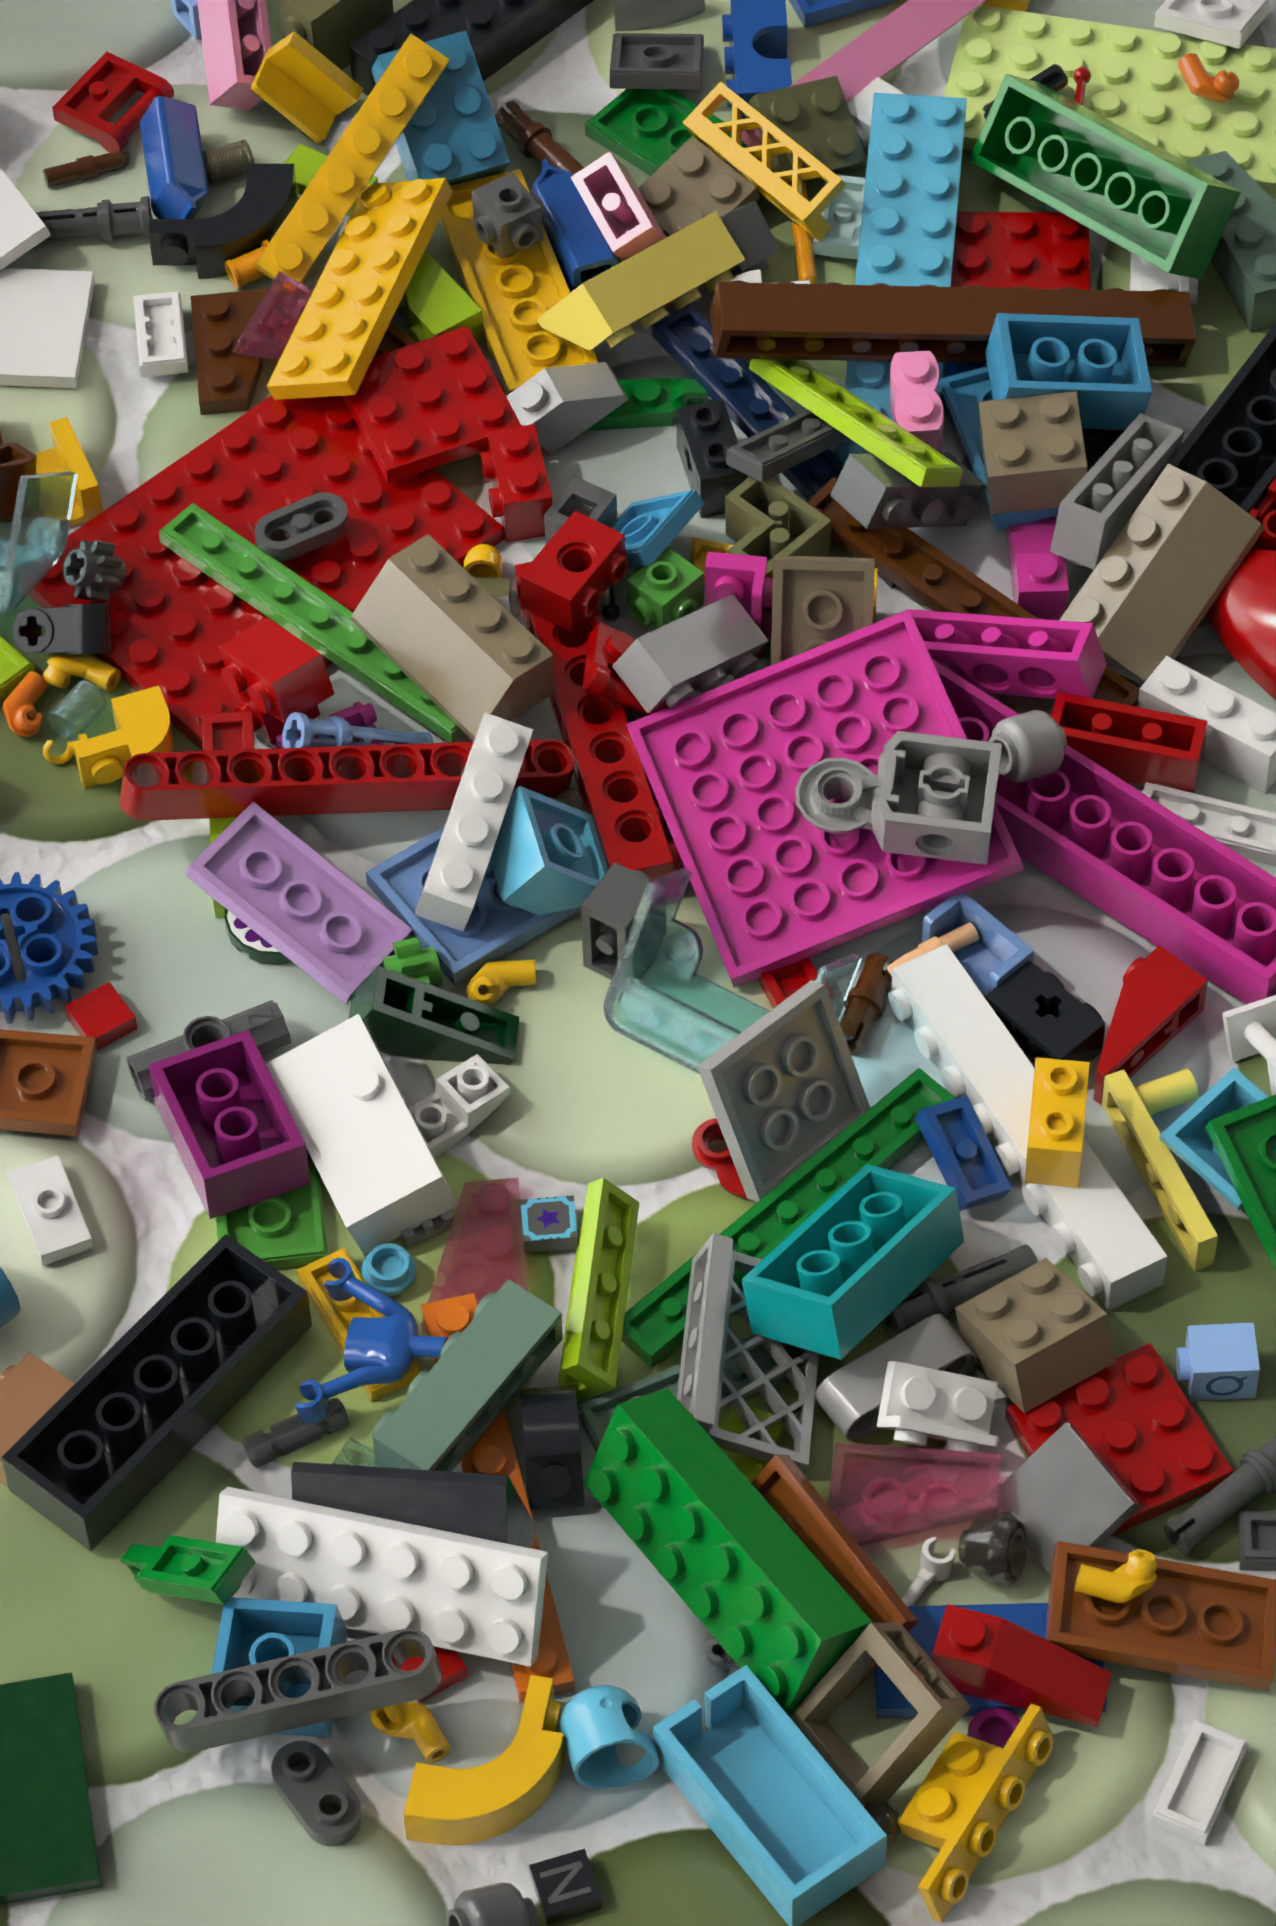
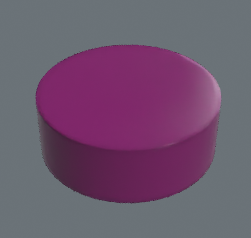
(993, 1726)

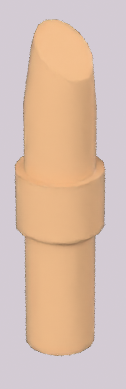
(955, 939)

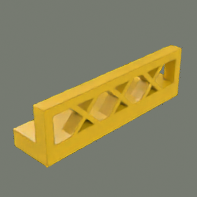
(743, 160)

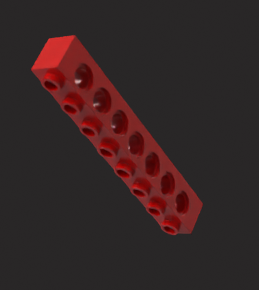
(606, 759)

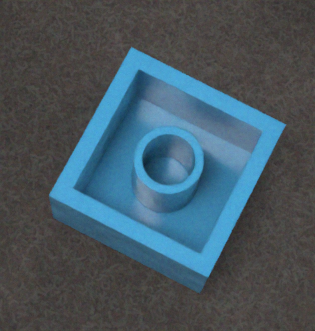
(273, 1629)

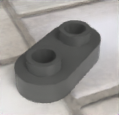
(296, 527)
(313, 1790)

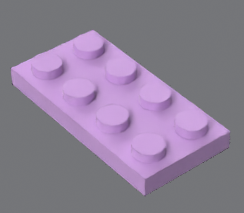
(298, 902)

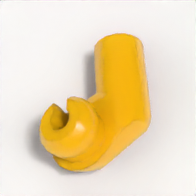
(81, 665)

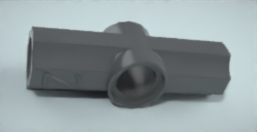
(263, 1022)

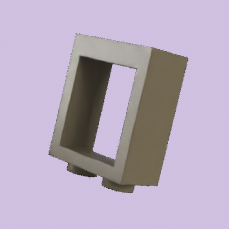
(916, 1677)

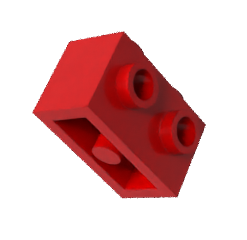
(519, 481)

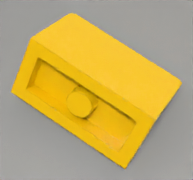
(304, 86)
(66, 457)

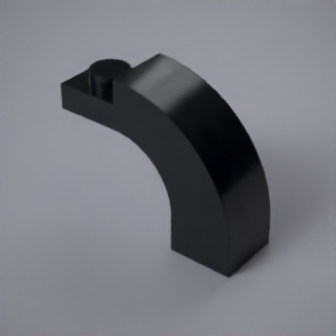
(213, 240)

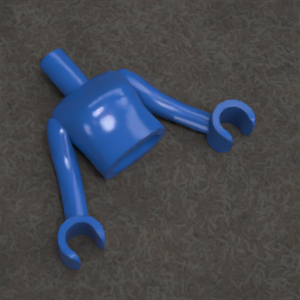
(374, 1347)

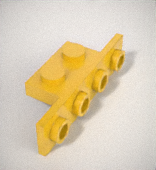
(968, 1801)

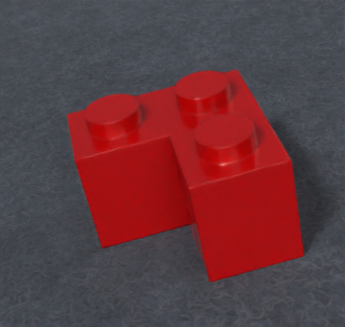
(274, 676)

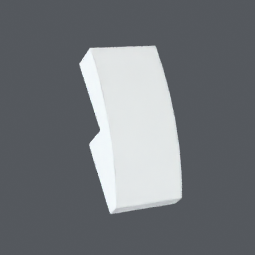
(459, 1103)

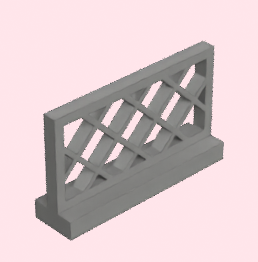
(704, 1359)

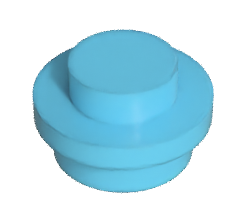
(389, 1269)

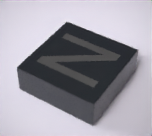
(565, 1886)

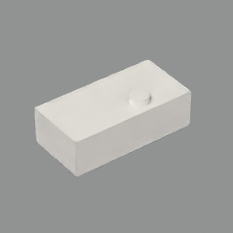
(361, 1134)

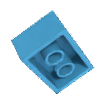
(455, 126)
(1081, 354)

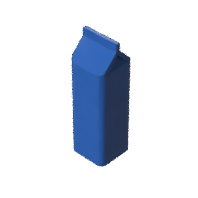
(174, 159)
(571, 228)

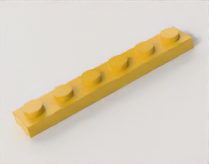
(353, 160)

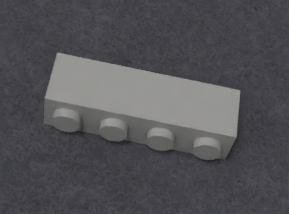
(1113, 490)

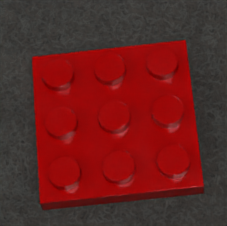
(1020, 250)
(429, 404)
(1138, 1428)

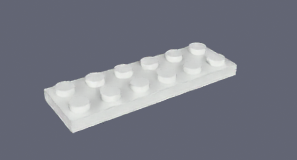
(390, 1574)

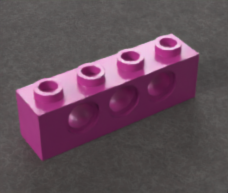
(1015, 652)

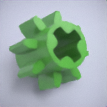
(414, 961)

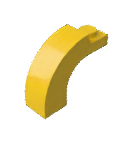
(492, 1798)

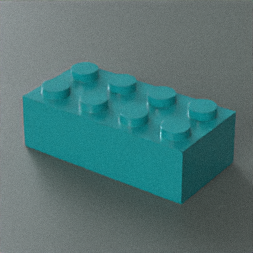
(853, 1261)

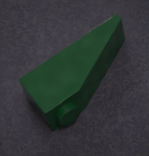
(431, 1022)

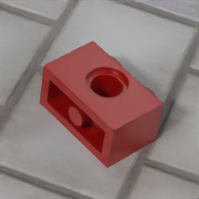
(573, 571)

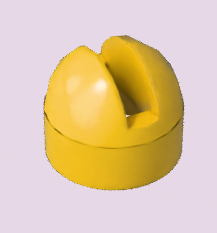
(484, 562)

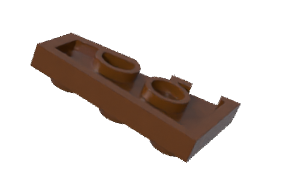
(224, 377)

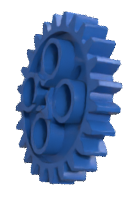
(60, 936)

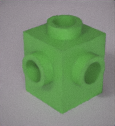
(664, 590)

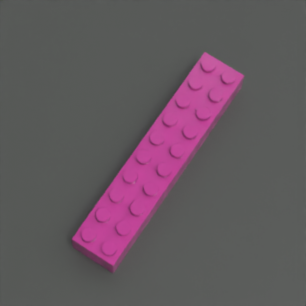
(1136, 859)

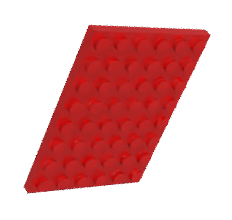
(281, 451)

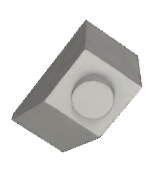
(566, 401)

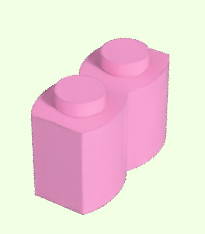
(915, 396)

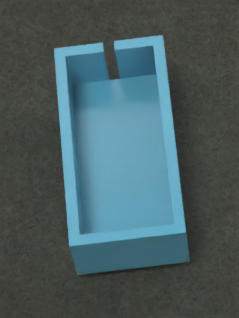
(770, 1797)

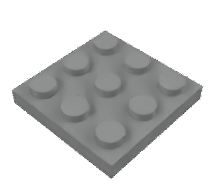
(784, 1089)

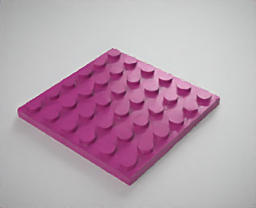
(728, 795)

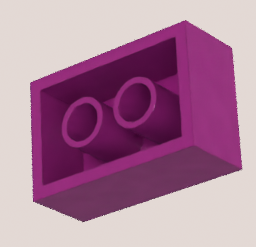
(229, 1124)

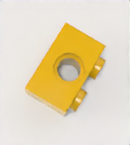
(1057, 1122)

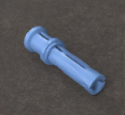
(338, 732)

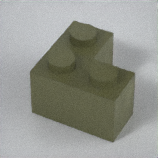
(774, 521)

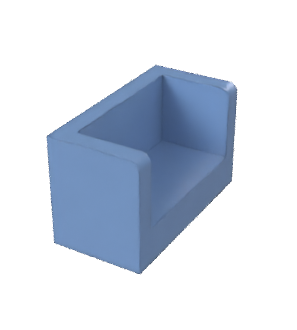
(995, 953)

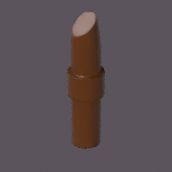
(86, 168)

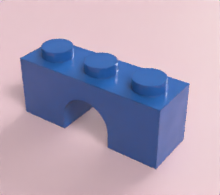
(757, 48)

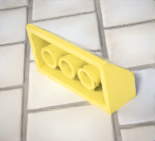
(646, 286)

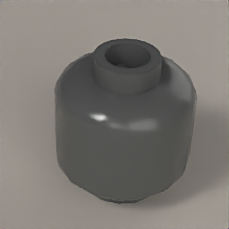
(492, 1906)

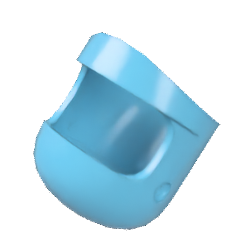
(592, 1728)

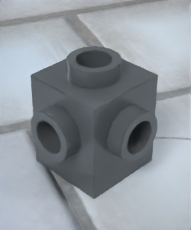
(507, 215)

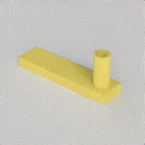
(1130, 1114)

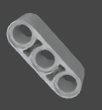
(855, 1391)

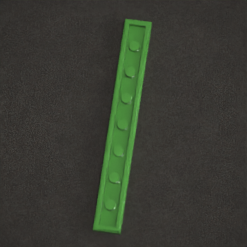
(298, 609)

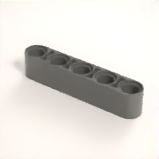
(324, 1701)

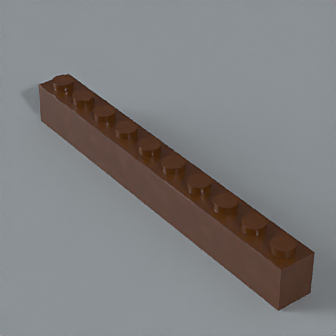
(951, 322)

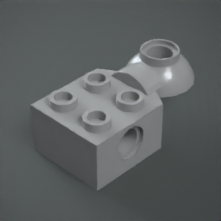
(926, 801)

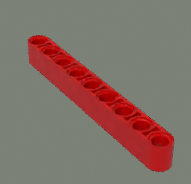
(320, 779)

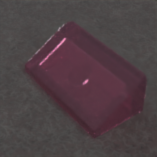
(274, 319)

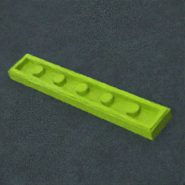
(859, 422)

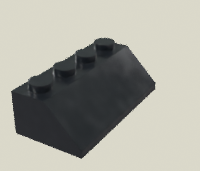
(440, 1500)

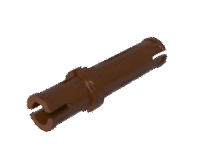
(535, 139)

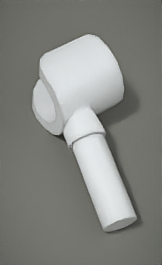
(929, 1570)

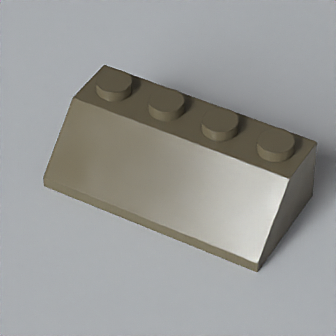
(1163, 572)
(454, 638)

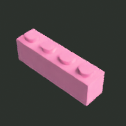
(233, 48)

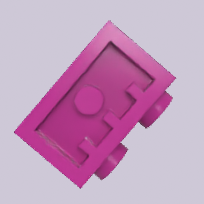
(747, 580)

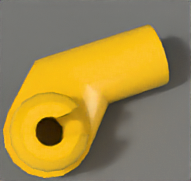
(497, 977)
(1121, 1584)
(416, 1723)

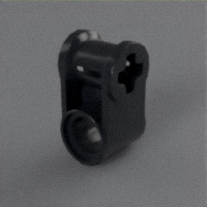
(68, 629)

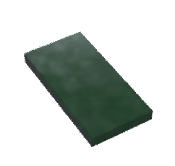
(43, 1793)

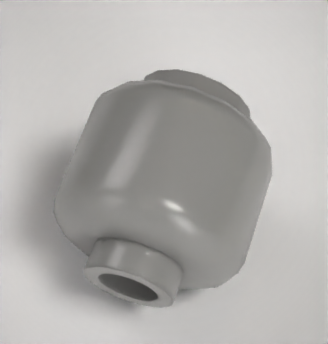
(1030, 746)

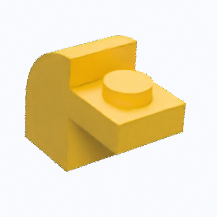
(141, 727)

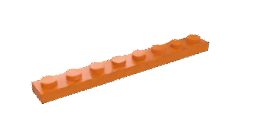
(496, 1456)

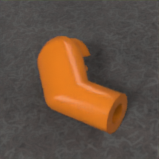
(1206, 86)
(20, 706)

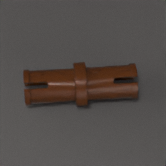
(865, 1002)

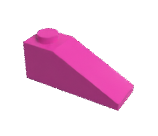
(1037, 574)

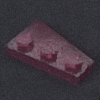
(483, 1242)
(910, 1490)

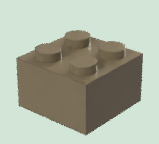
(1031, 451)
(1036, 1334)

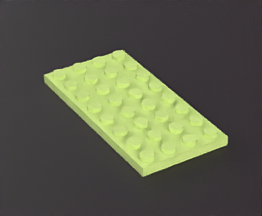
(1131, 82)

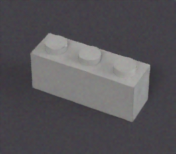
(691, 654)

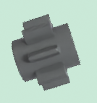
(94, 570)

